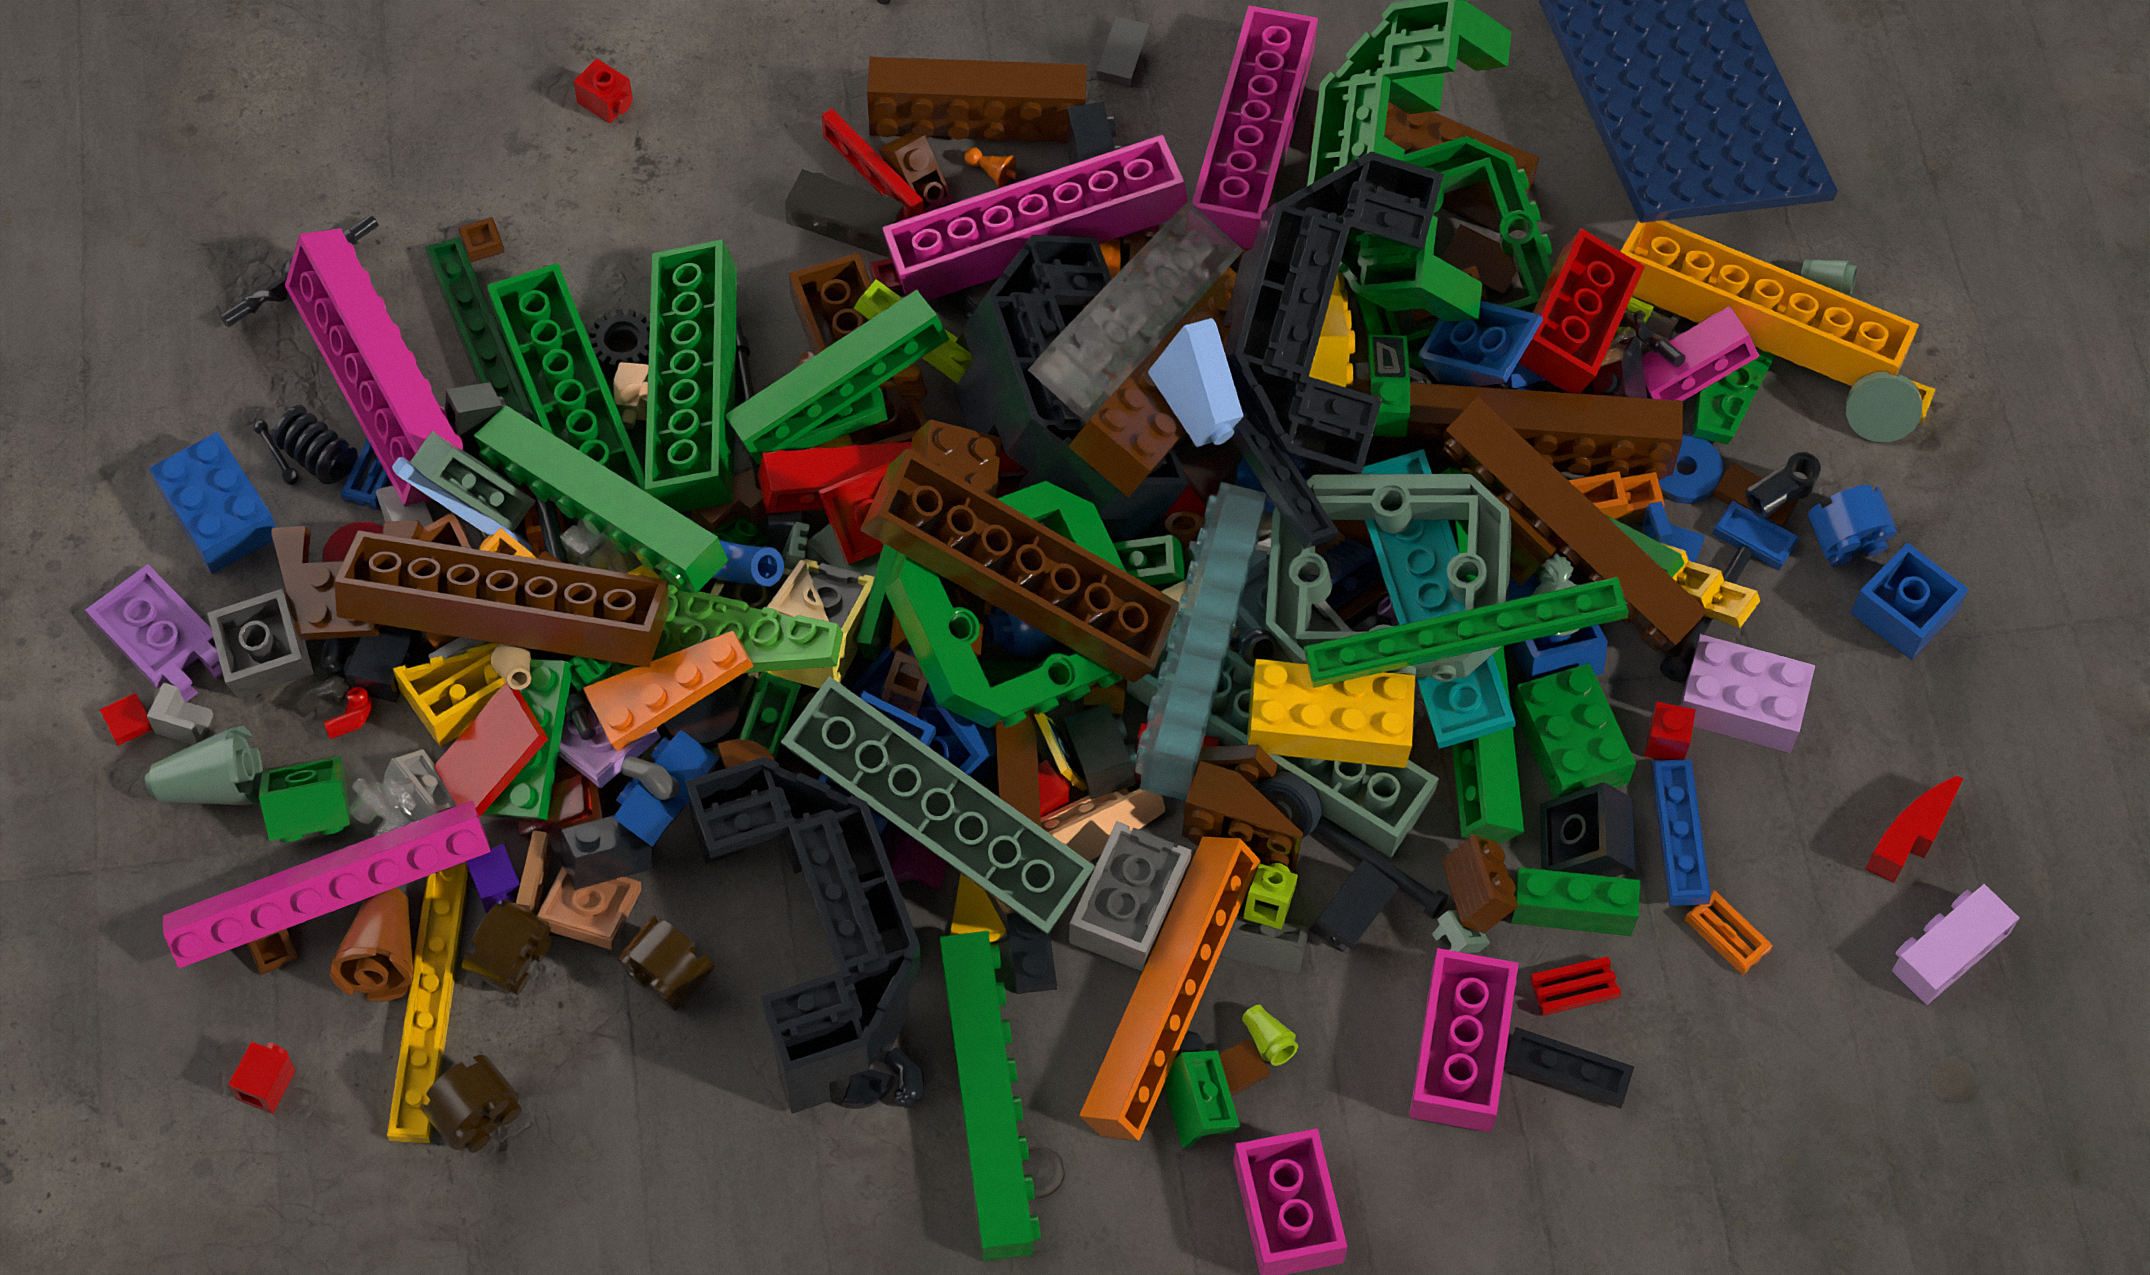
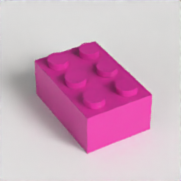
(1289, 1203)

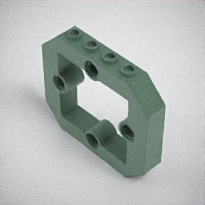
(1366, 498)

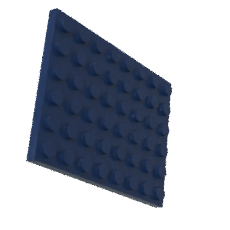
(1689, 106)

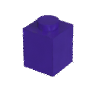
(494, 877)

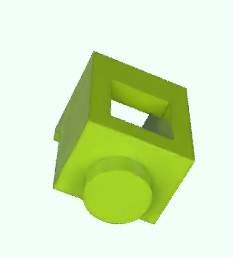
(1274, 886)

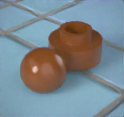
(1184, 526)

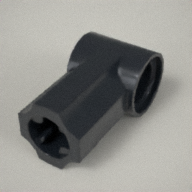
(1783, 486)

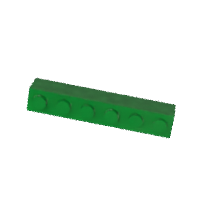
(837, 376)

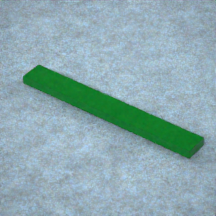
(1465, 632)

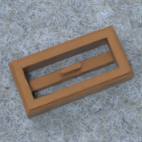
(535, 872)

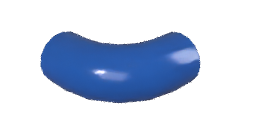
(750, 565)

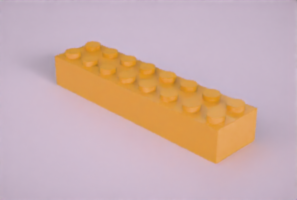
(1776, 307)

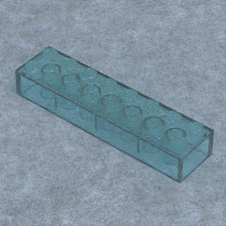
(1200, 641)

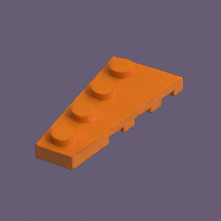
(649, 696)

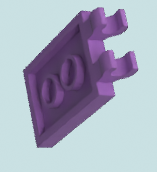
(156, 630)

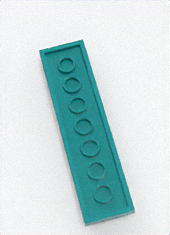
(1419, 589)

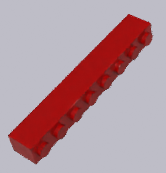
(794, 477)

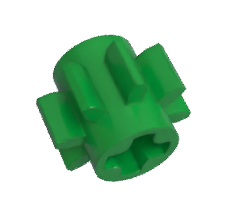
(589, 671)

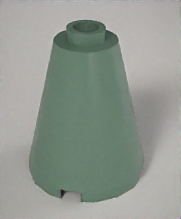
(209, 772)

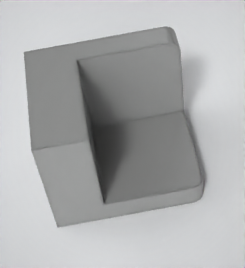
(176, 718)

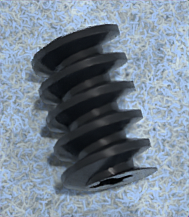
(314, 445)

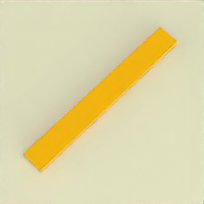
(428, 1002)

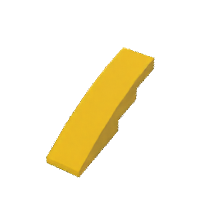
(1721, 599)

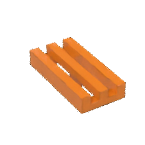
(1719, 943)

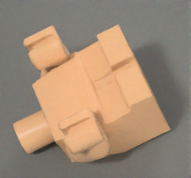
(631, 392)

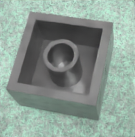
(259, 644)

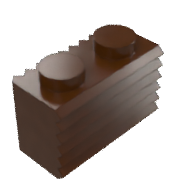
(1480, 883)

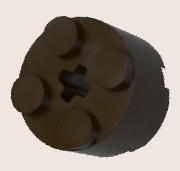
(507, 946)
(666, 962)
(471, 1104)

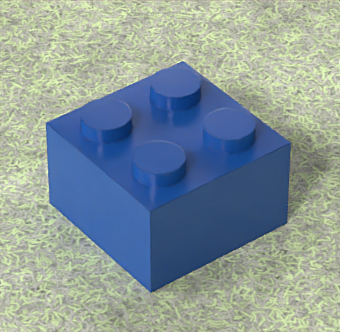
(1909, 601)

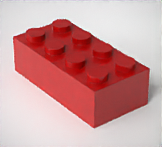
(1580, 311)

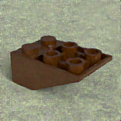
(1230, 807)

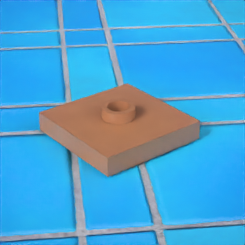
(592, 912)

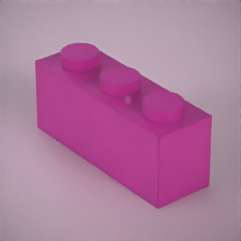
(1710, 353)

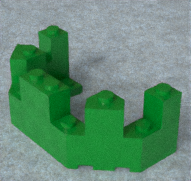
(1402, 66)

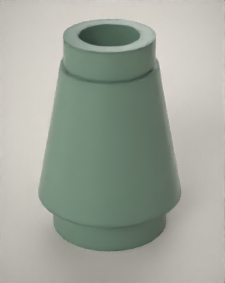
(1831, 273)

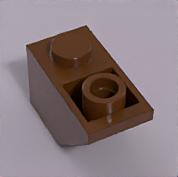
(916, 165)

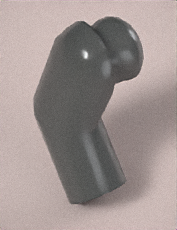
(652, 776)

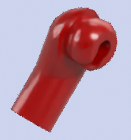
(355, 714)

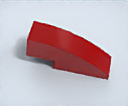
(1913, 830)

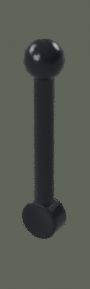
(289, 474)

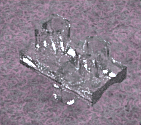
(389, 800)

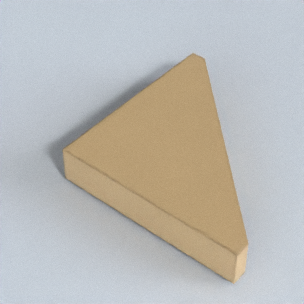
(799, 596)

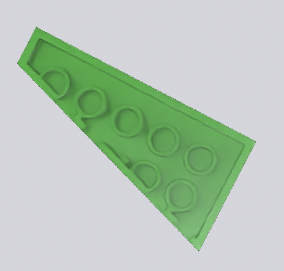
(768, 637)

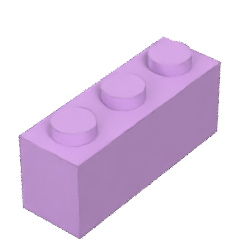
(1954, 943)

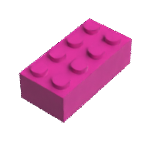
(1464, 1040)

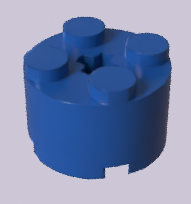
(1853, 524)

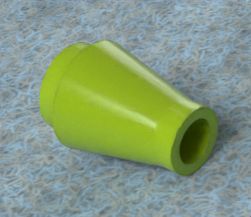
(1270, 1036)

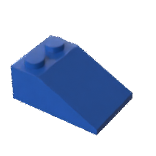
(1479, 349)
(1556, 653)

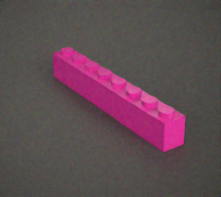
(325, 884)

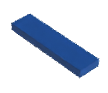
(1680, 832)

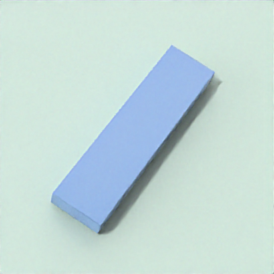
(413, 476)

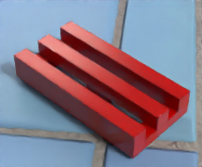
(1571, 971)

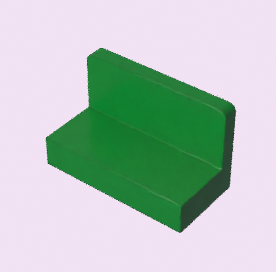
(1200, 1097)

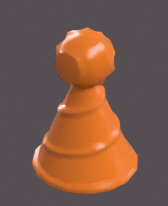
(997, 167)

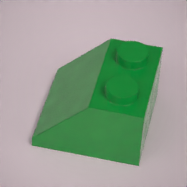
(304, 799)

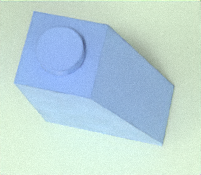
(1199, 383)

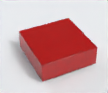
(126, 719)

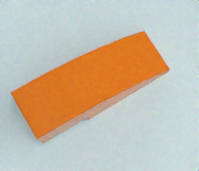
(1621, 497)

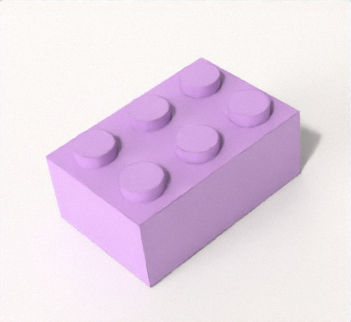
(1747, 693)

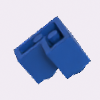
(651, 817)

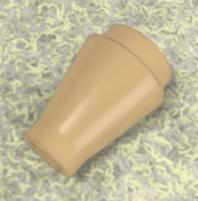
(512, 665)

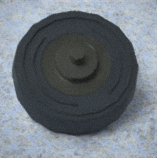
(1294, 799)

